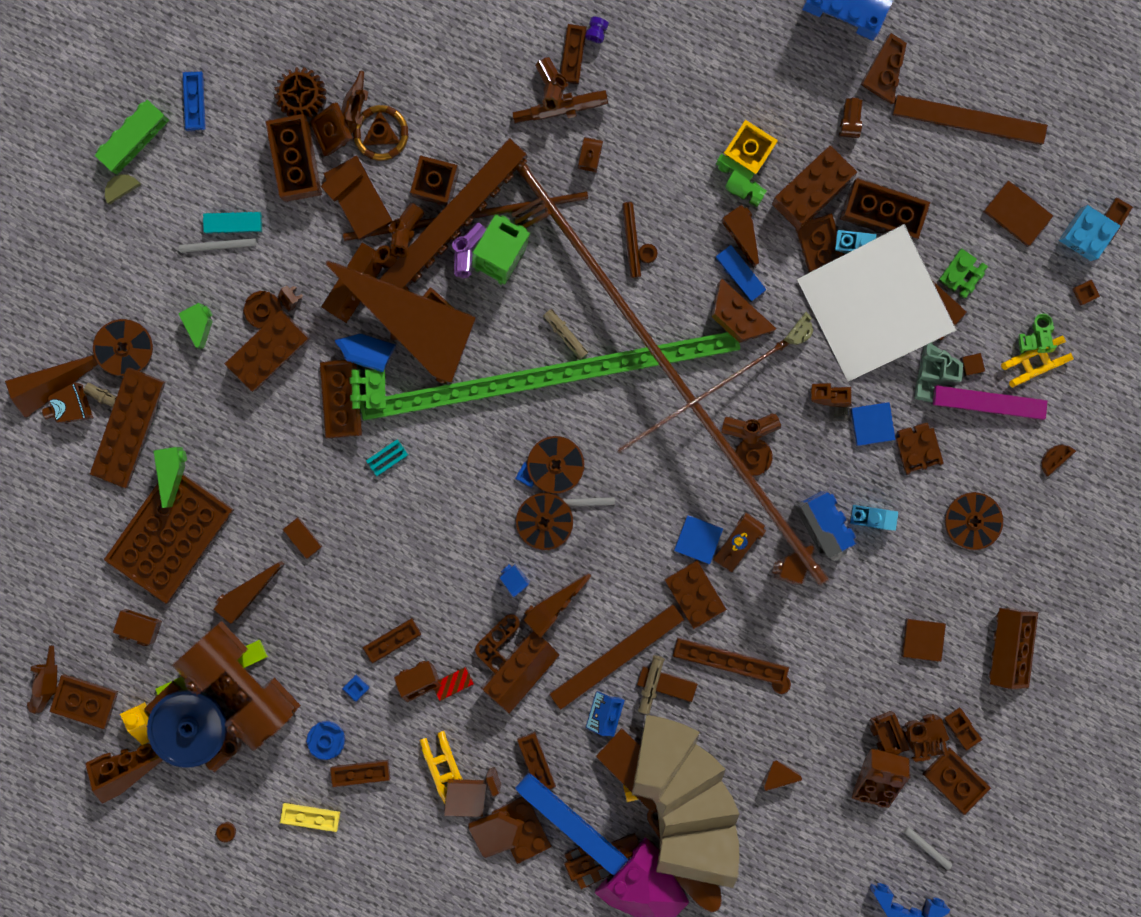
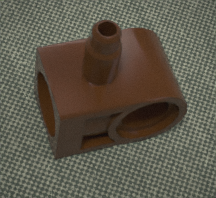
(590, 154)

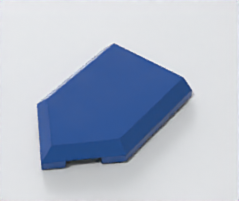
(366, 351)

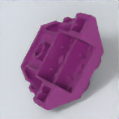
(642, 890)

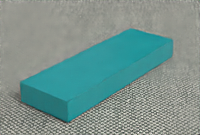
(232, 222)

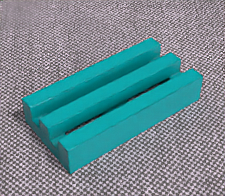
(374, 466)

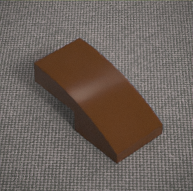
(829, 396)
(963, 728)

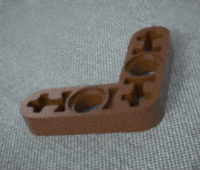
(493, 644)

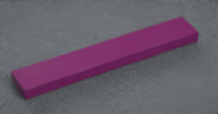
(990, 402)

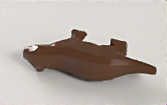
(353, 103)

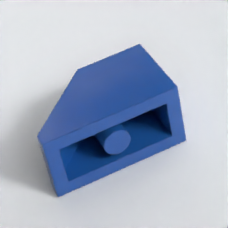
(514, 579)

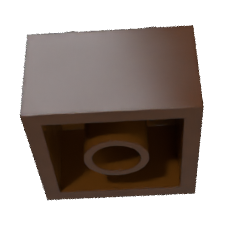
(434, 181)

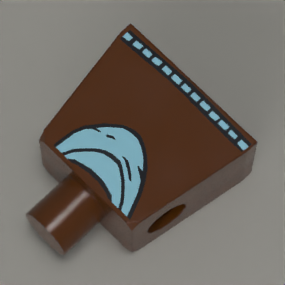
(68, 405)

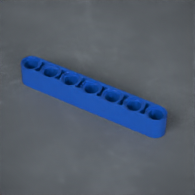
(571, 824)

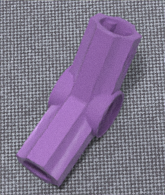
(464, 250)

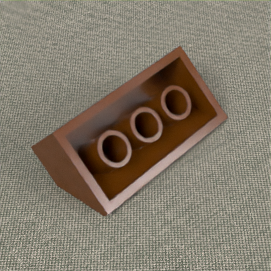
(1013, 648)
(520, 671)

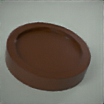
(782, 689)

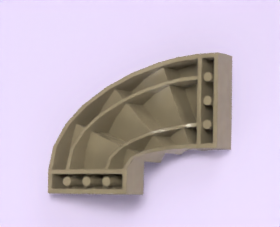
(691, 802)

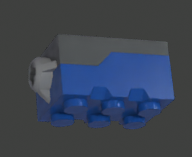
(826, 525)

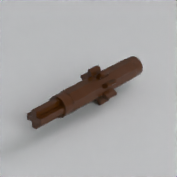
(569, 105)

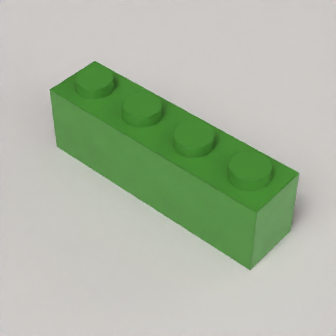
(131, 137)

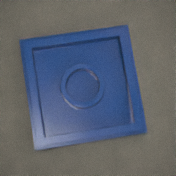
(873, 424)
(698, 539)

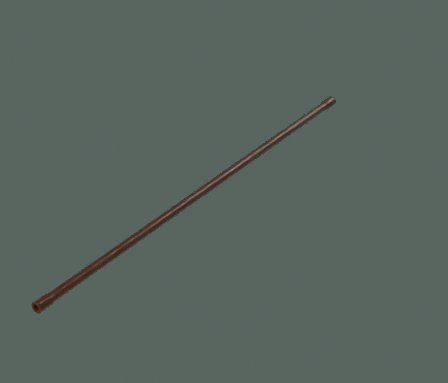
(813, 568)

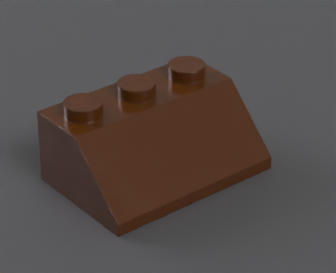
(791, 568)

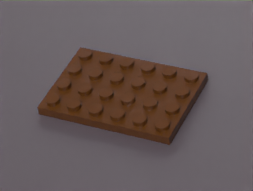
(167, 543)

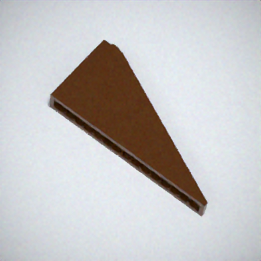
(425, 327)

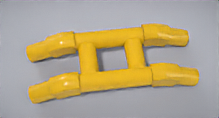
(1030, 372)
(432, 762)

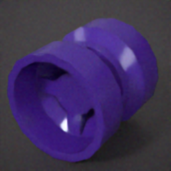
(596, 31)

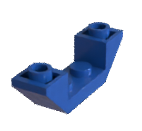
(884, 896)

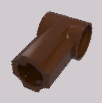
(851, 121)

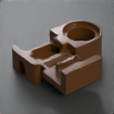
(923, 745)

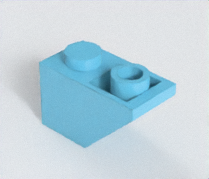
(848, 241)
(874, 517)

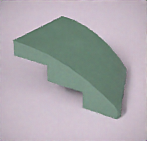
(935, 369)

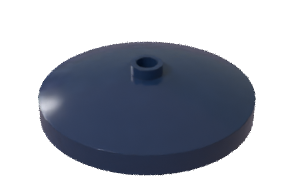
(173, 737)

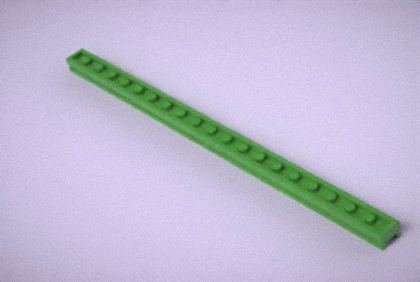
(550, 375)

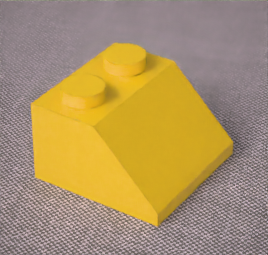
(750, 147)

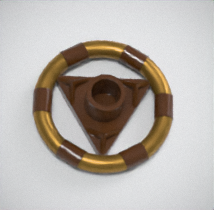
(381, 133)

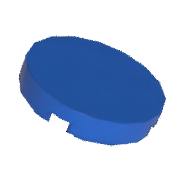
(331, 739)

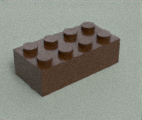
(293, 158)
(814, 187)
(884, 209)
(267, 351)

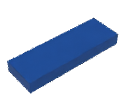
(194, 101)
(740, 273)

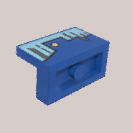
(605, 714)

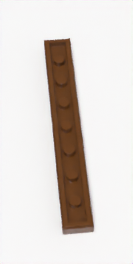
(970, 119)
(616, 656)

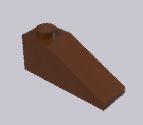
(741, 229)

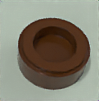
(647, 253)
(225, 832)

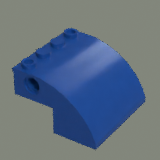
(864, 14)

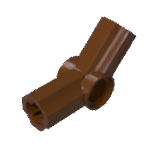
(554, 84)
(403, 231)
(757, 427)
(224, 753)

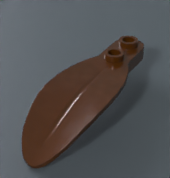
(703, 893)

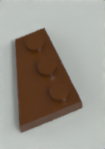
(885, 69)

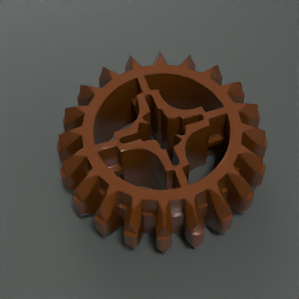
(316, 93)

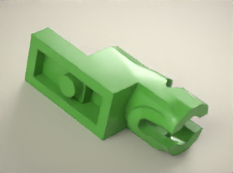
(739, 181)

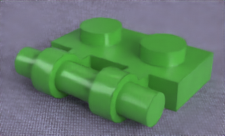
(958, 269)
(374, 389)

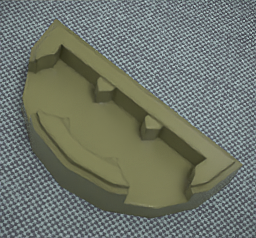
(120, 186)
(801, 330)

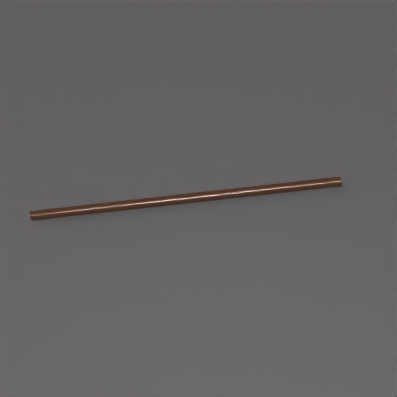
(486, 212)

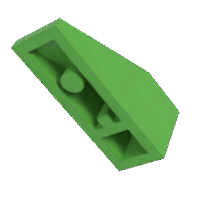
(169, 468)

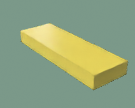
(310, 817)

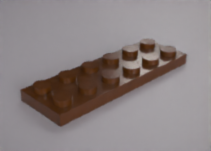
(127, 427)

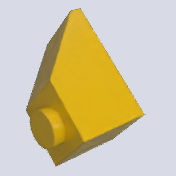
(136, 722)

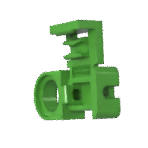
(1040, 338)

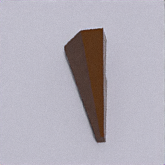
(32, 390)

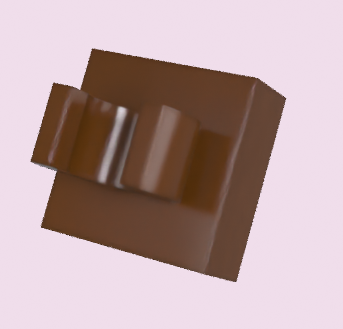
(288, 298)

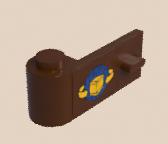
(739, 541)

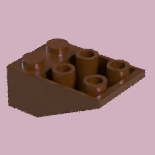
(881, 778)

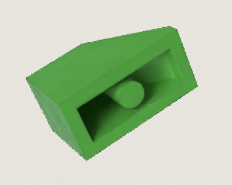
(197, 323)

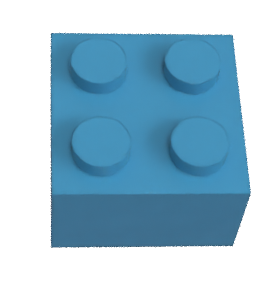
(1089, 233)

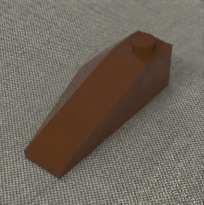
(546, 611)
(115, 774)

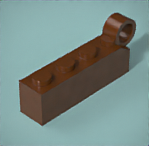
(341, 300)

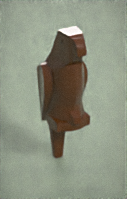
(44, 683)

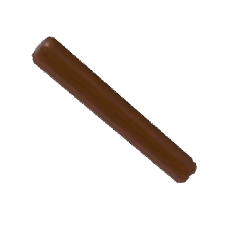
(631, 239)

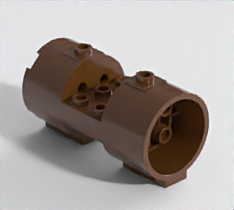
(258, 709)

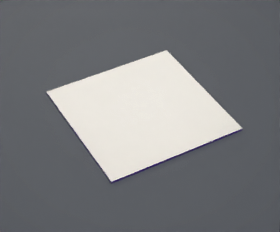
(876, 303)

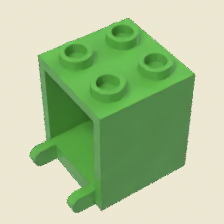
(500, 249)

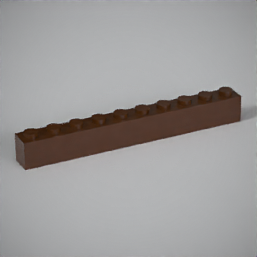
(457, 215)

